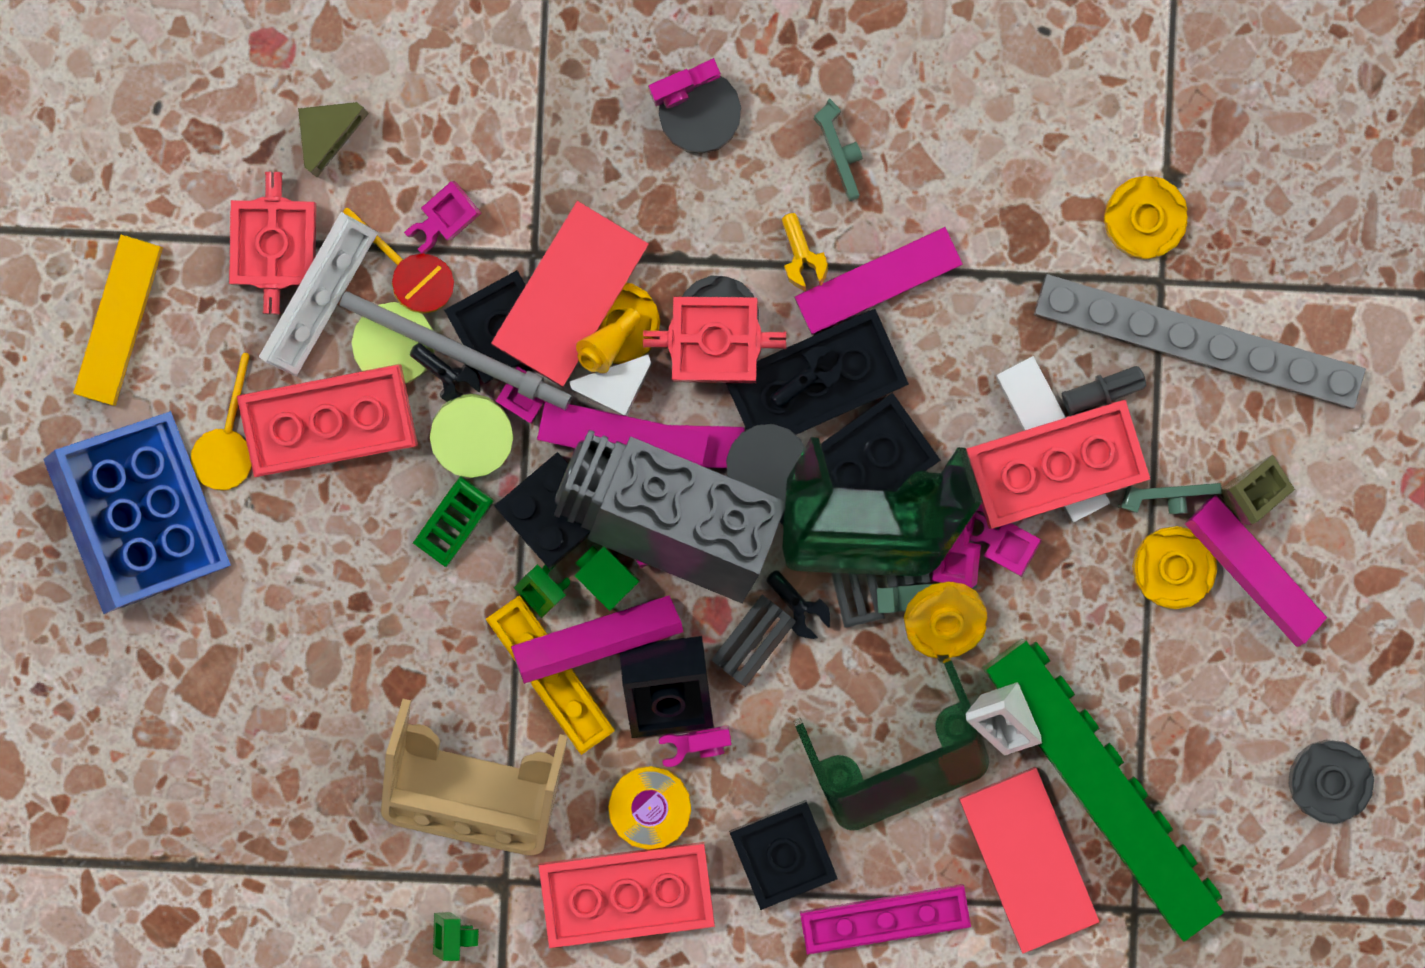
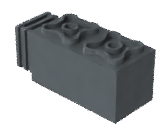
(670, 513)

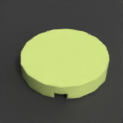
(381, 347)
(471, 435)

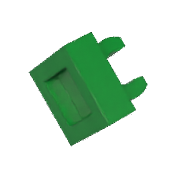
(541, 590)
(451, 935)

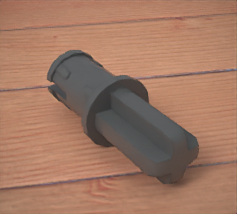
(1103, 390)

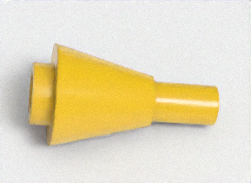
(600, 348)

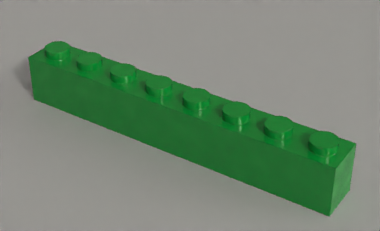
(1107, 794)

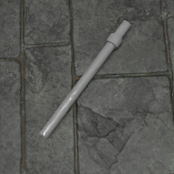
(528, 384)

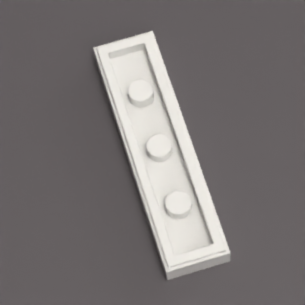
(318, 294)
(1035, 406)

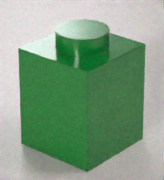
(605, 576)

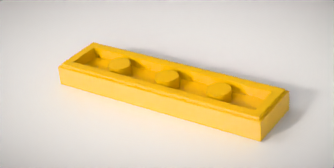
(118, 320)
(560, 692)

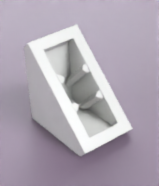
(617, 387)
(1005, 719)

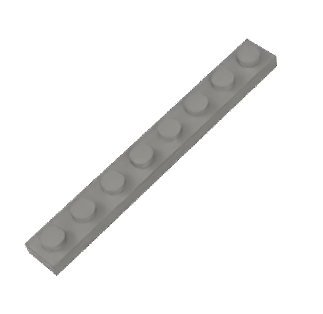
(1199, 341)

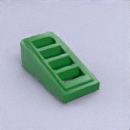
(473, 493)

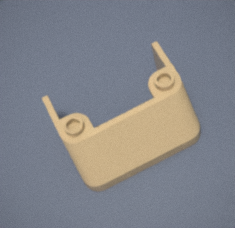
(468, 795)

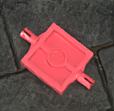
(271, 242)
(714, 339)

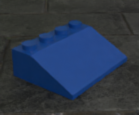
(136, 511)

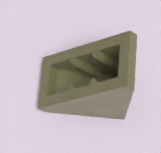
(326, 131)
(1257, 491)

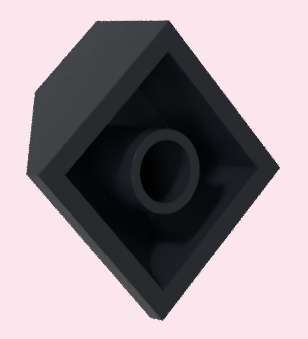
(666, 687)

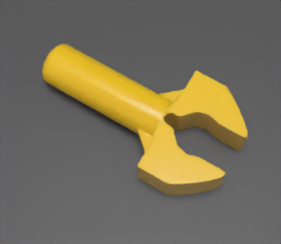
(801, 254)

